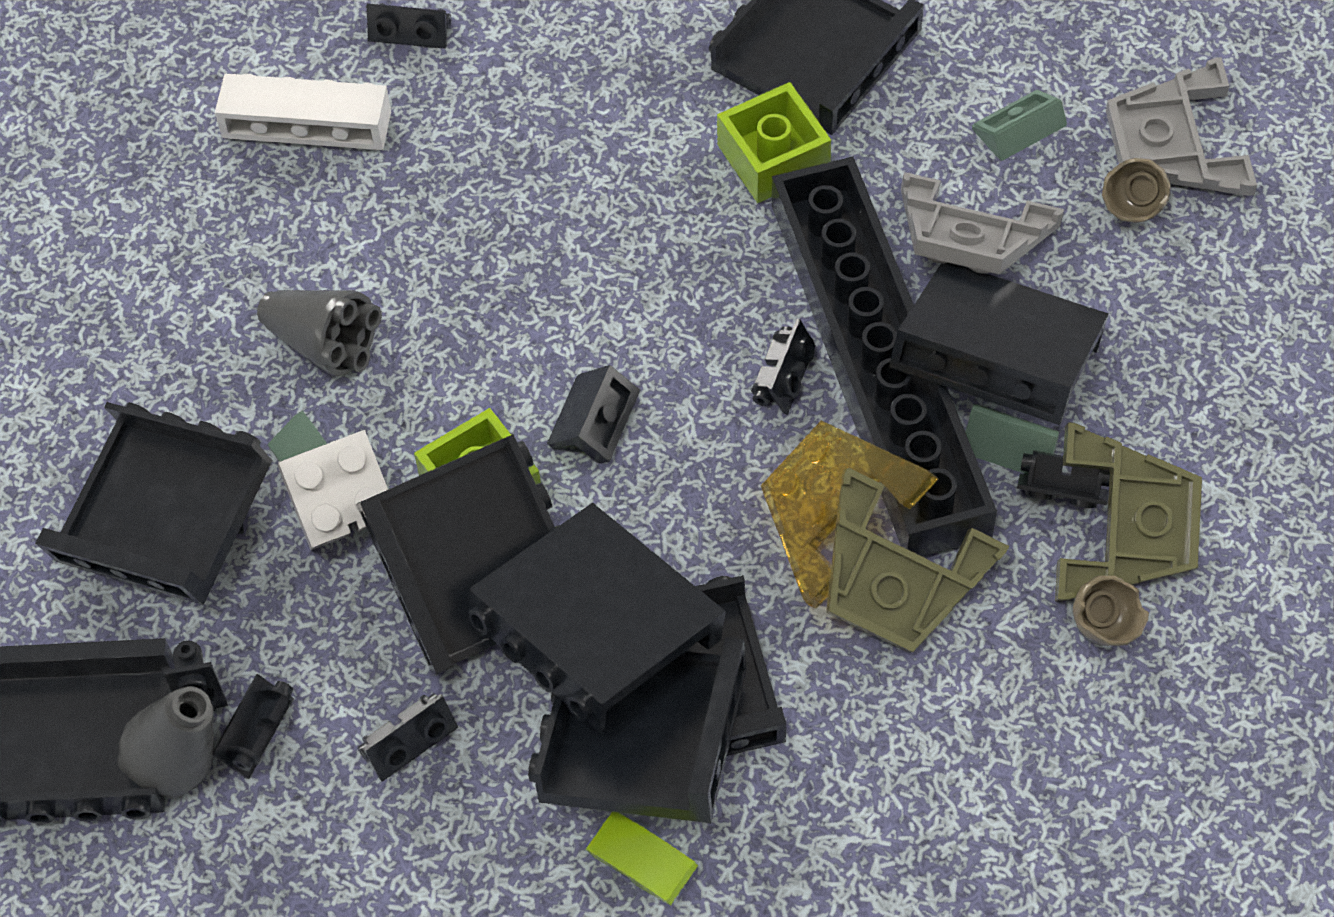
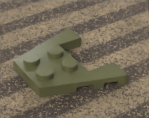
(1149, 516)
(889, 587)

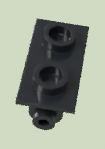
(407, 25)
(791, 353)
(1047, 479)
(192, 672)
(253, 725)
(418, 730)

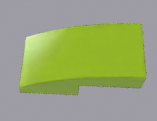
(642, 857)

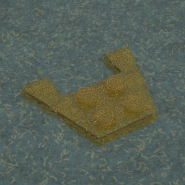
(807, 490)

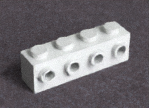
(303, 111)

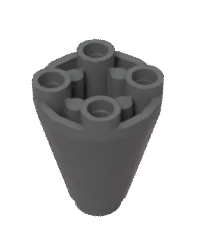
(323, 326)
(170, 743)

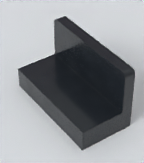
(595, 413)

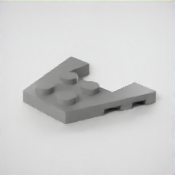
(1161, 127)
(969, 236)

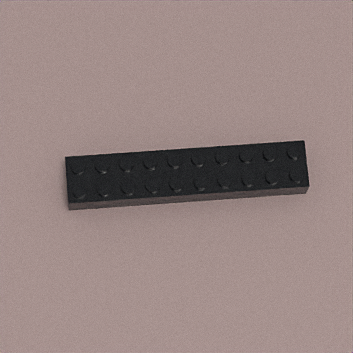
(858, 310)

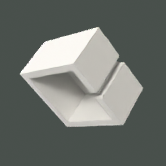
(329, 484)

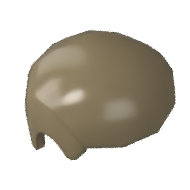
(1136, 190)
(1109, 611)

